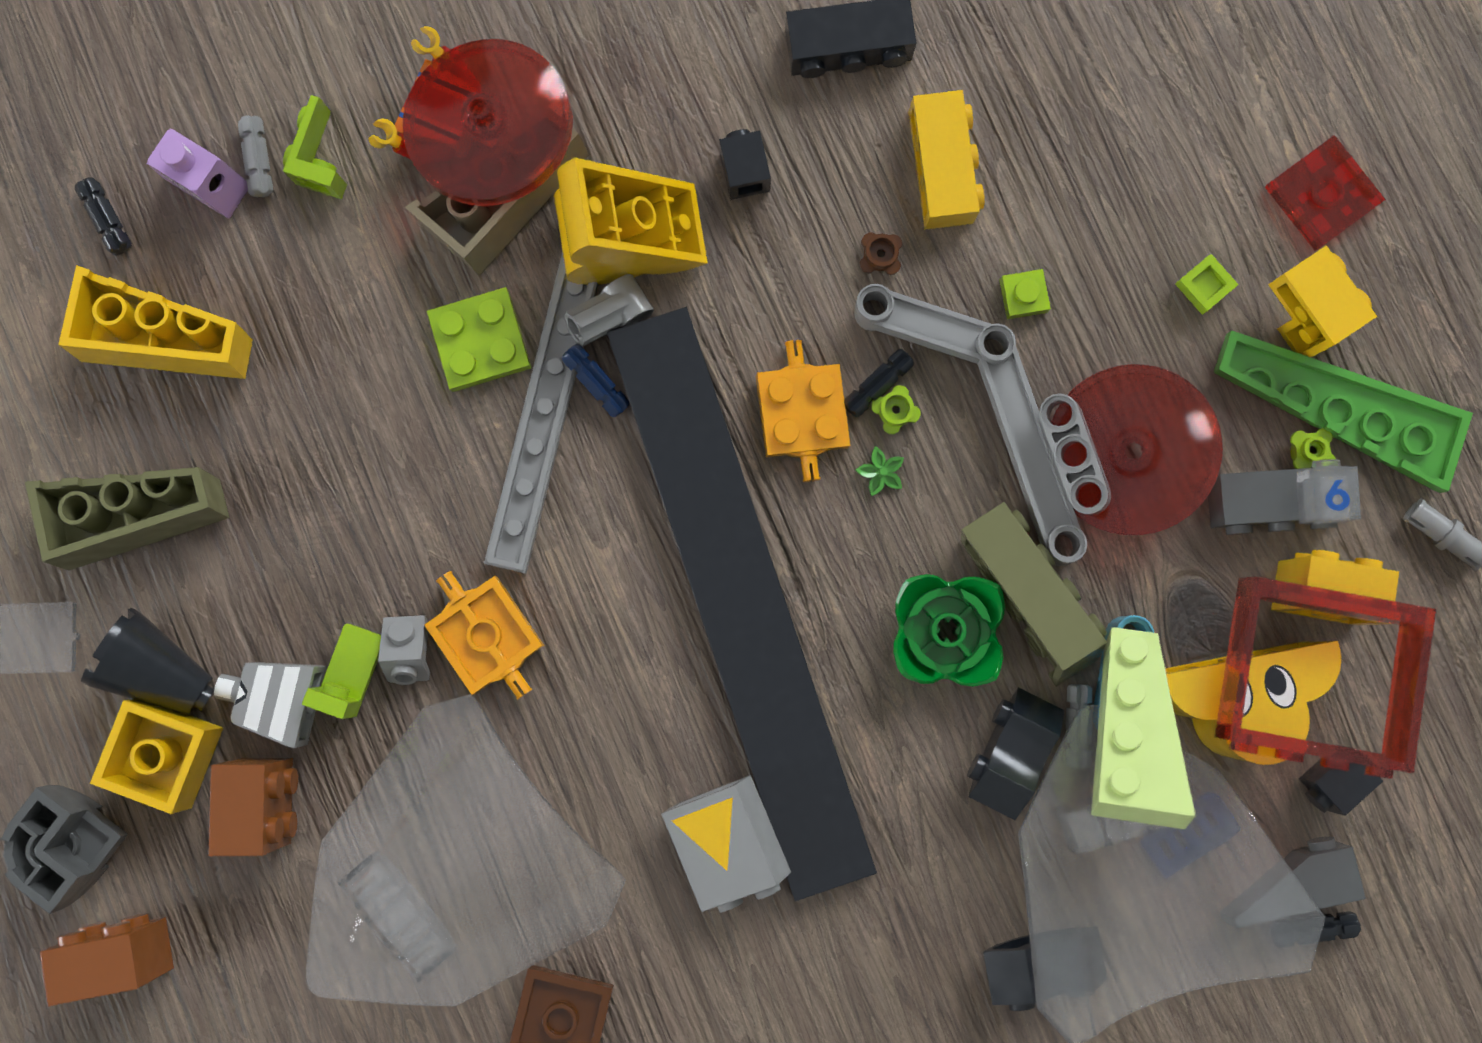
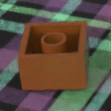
(252, 806)
(106, 959)

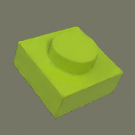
(1206, 284)
(1024, 294)

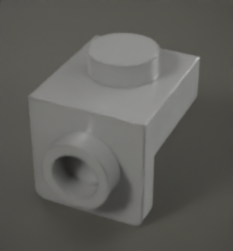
(404, 649)

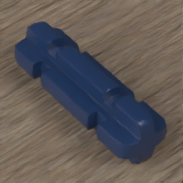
(595, 380)

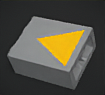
(727, 845)

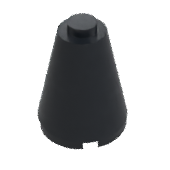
(148, 667)

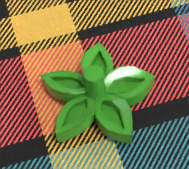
(881, 471)

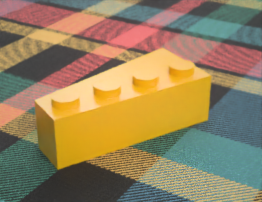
(144, 330)

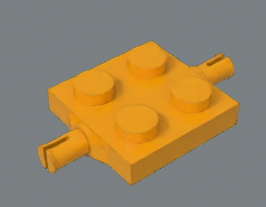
(802, 410)
(484, 635)

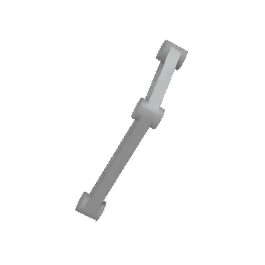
(1008, 394)

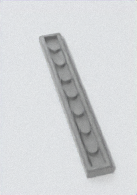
(537, 433)

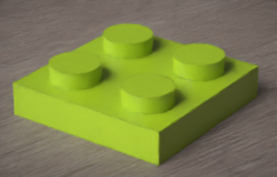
(479, 339)

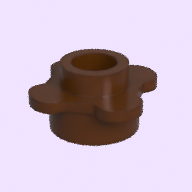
(889, 244)

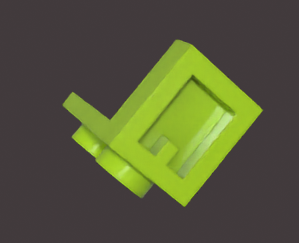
(299, 157)
(346, 674)

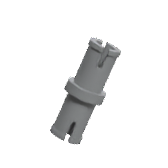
(1446, 533)

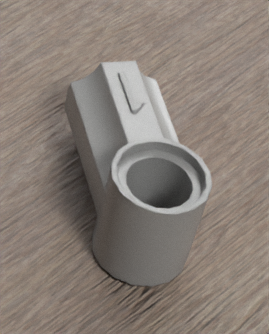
(616, 307)

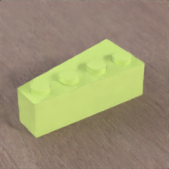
(1138, 743)

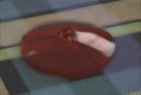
(487, 122)
(1177, 442)

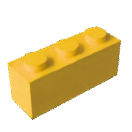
(945, 159)

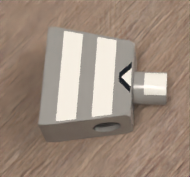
(270, 699)

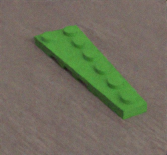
(1374, 417)

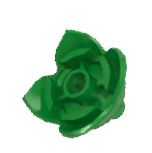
(976, 610)

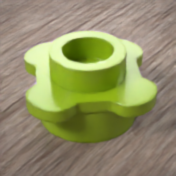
(900, 398)
(1303, 441)

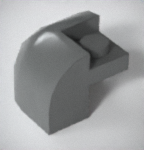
(58, 846)

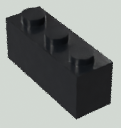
(850, 37)

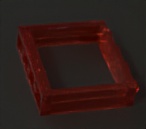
(1407, 681)

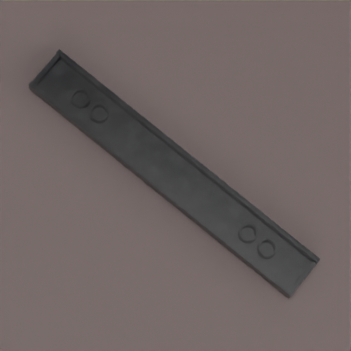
(741, 604)

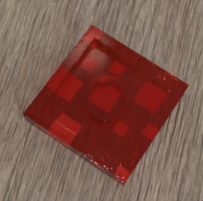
(1324, 193)

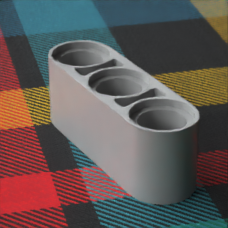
(1063, 436)

